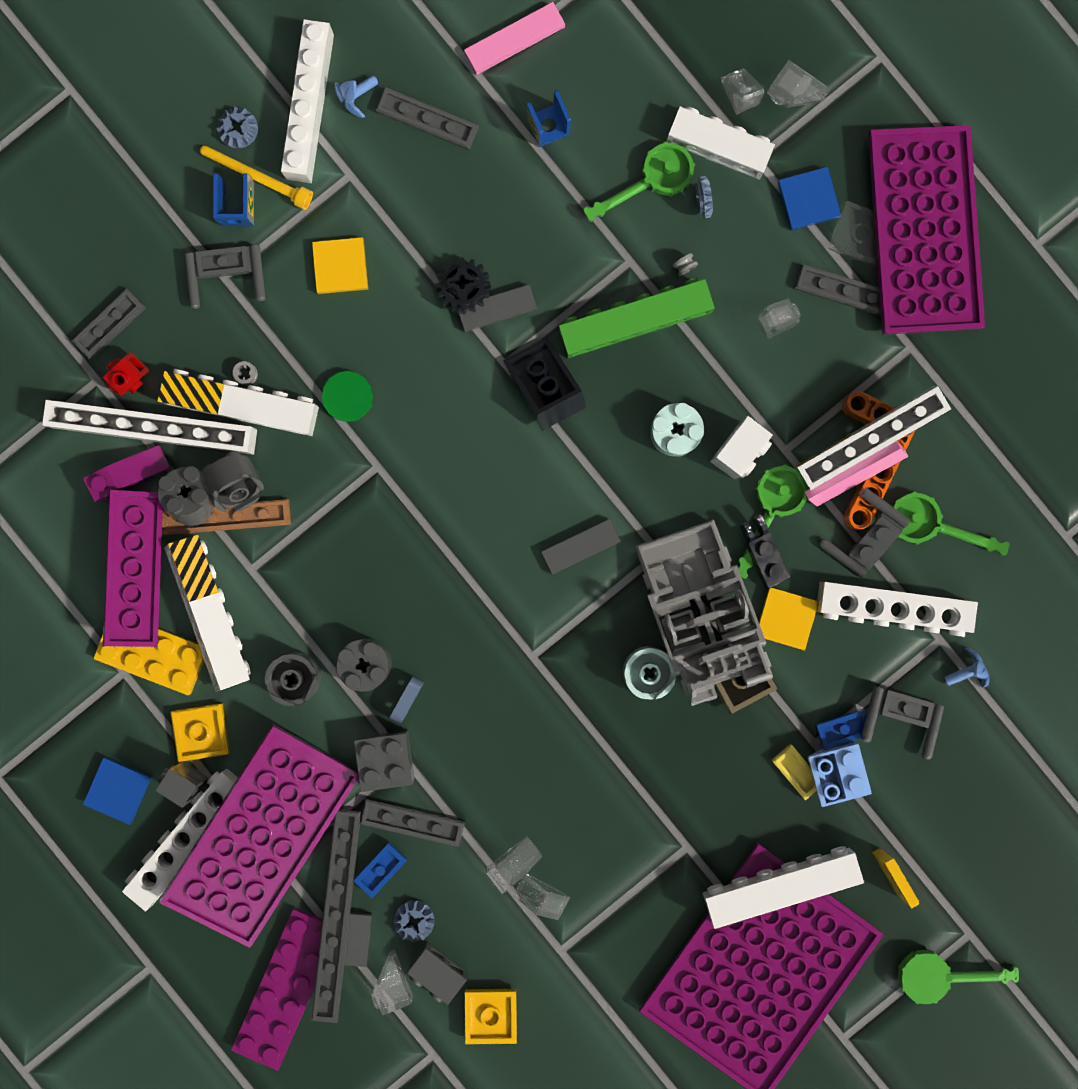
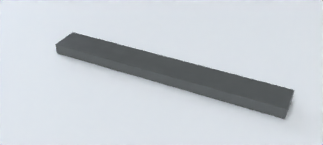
(336, 916)

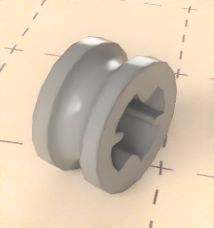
(685, 264)
(237, 373)

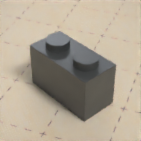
(181, 783)
(437, 974)

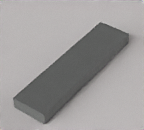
(427, 118)
(838, 289)
(412, 822)

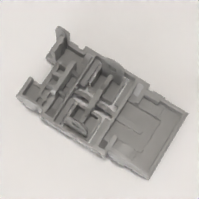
(684, 569)

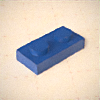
(841, 729)
(380, 869)

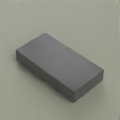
(358, 939)

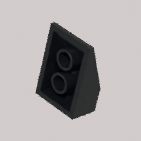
(545, 383)

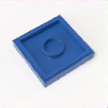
(809, 198)
(117, 790)

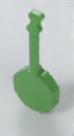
(665, 171)
(779, 494)
(927, 519)
(928, 977)

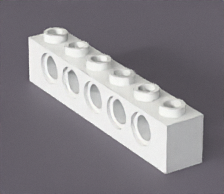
(962, 612)
(139, 887)

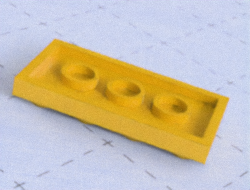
(171, 664)

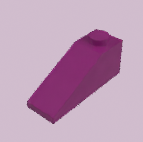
(127, 473)

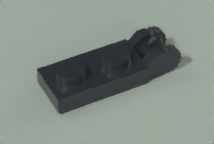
(764, 553)

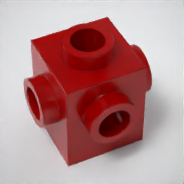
(125, 374)

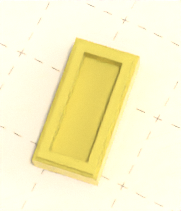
(796, 771)

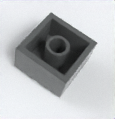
(384, 760)

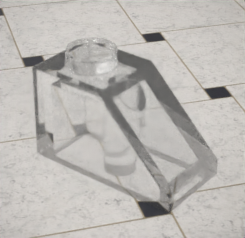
(796, 87)
(779, 317)
(513, 864)
(392, 987)

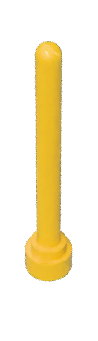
(300, 196)

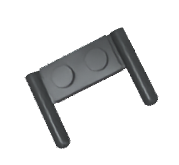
(224, 263)
(874, 541)
(907, 710)

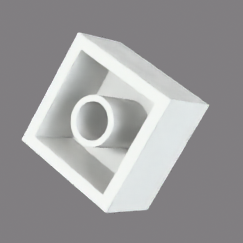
(741, 448)

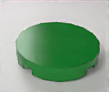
(347, 396)

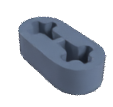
(406, 700)

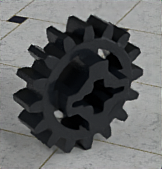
(453, 285)

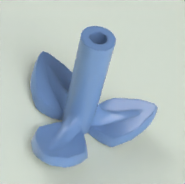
(350, 91)
(977, 669)

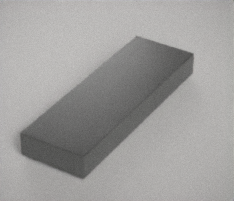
(499, 308)
(108, 324)
(581, 546)

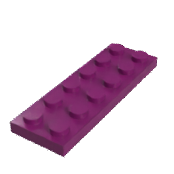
(132, 569)
(282, 992)

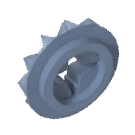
(234, 138)
(704, 197)
(416, 909)

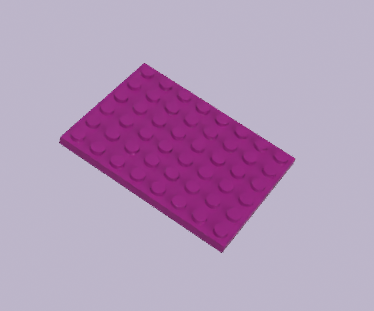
(762, 984)

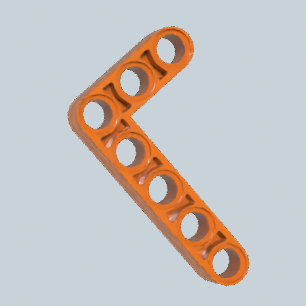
(878, 486)

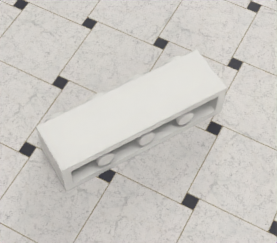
(721, 142)

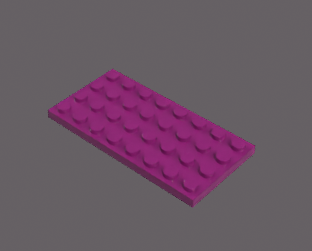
(926, 229)
(260, 836)

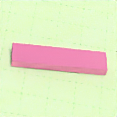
(514, 38)
(858, 473)

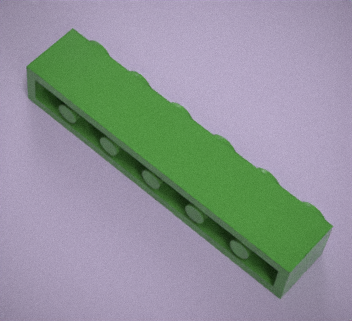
(636, 318)

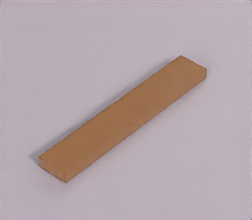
(256, 516)

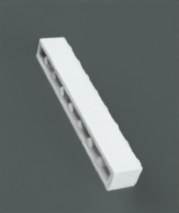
(149, 427)

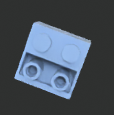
(839, 774)

